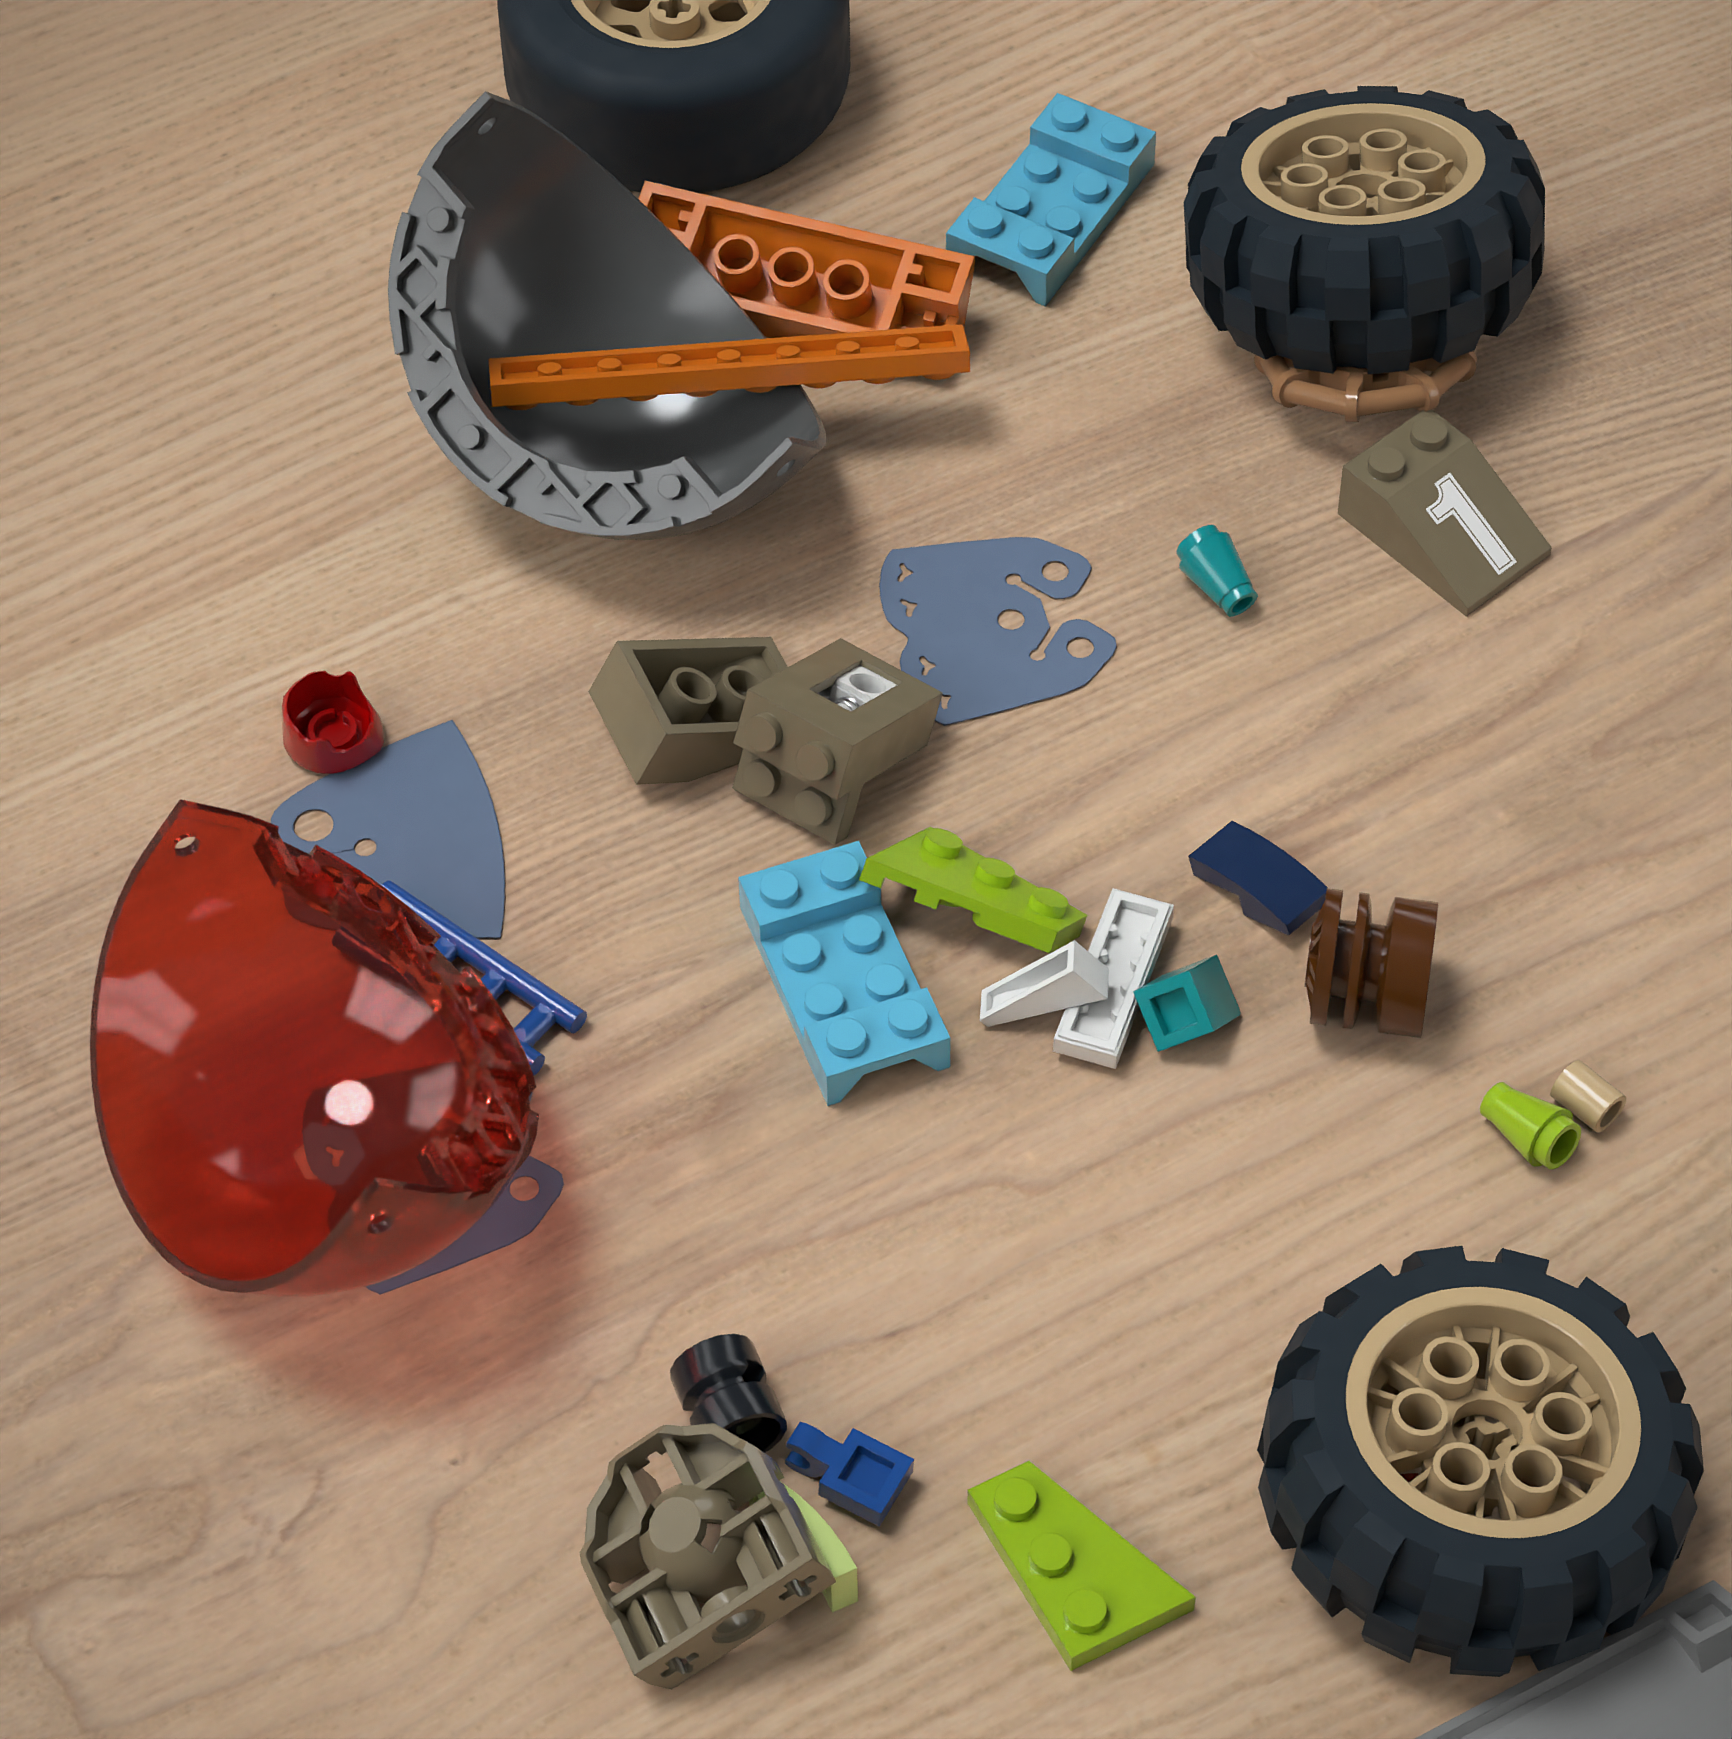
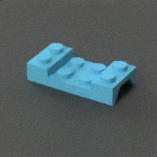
(1057, 195)
(840, 969)

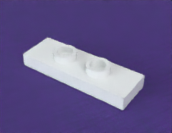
(1129, 945)

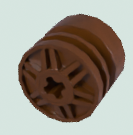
(1372, 962)

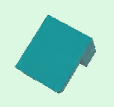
(1187, 1003)

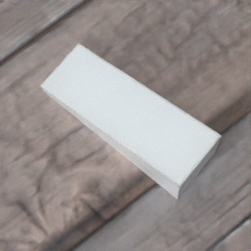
(1050, 984)

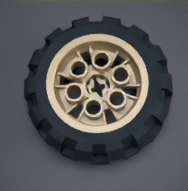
(1365, 229)
(1569, 1401)

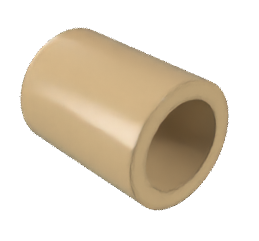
(1588, 1096)

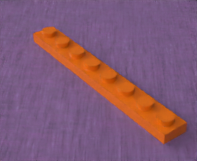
(728, 365)

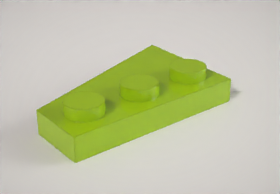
(959, 877)
(1073, 1567)

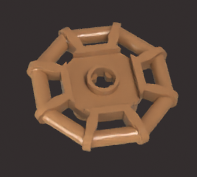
(1357, 394)

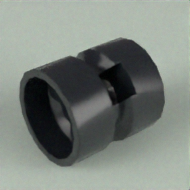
(728, 1387)

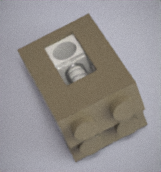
(826, 732)

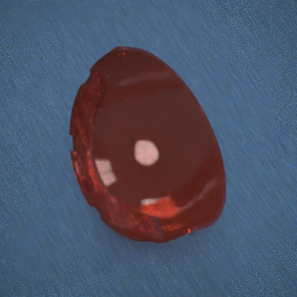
(294, 1066)

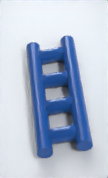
(499, 975)

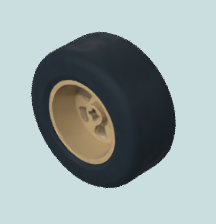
(690, 94)

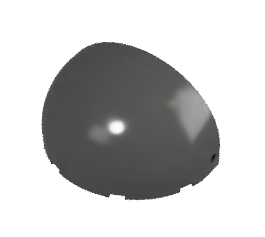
(545, 252)

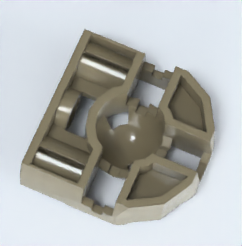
(642, 1528)

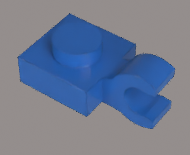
(856, 1474)

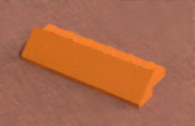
(811, 273)

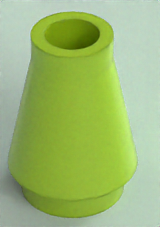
(1533, 1126)

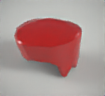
(330, 723)

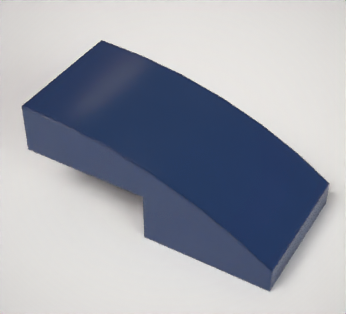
(1264, 876)

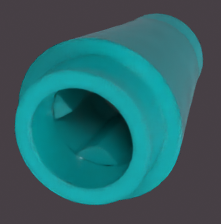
(1216, 568)

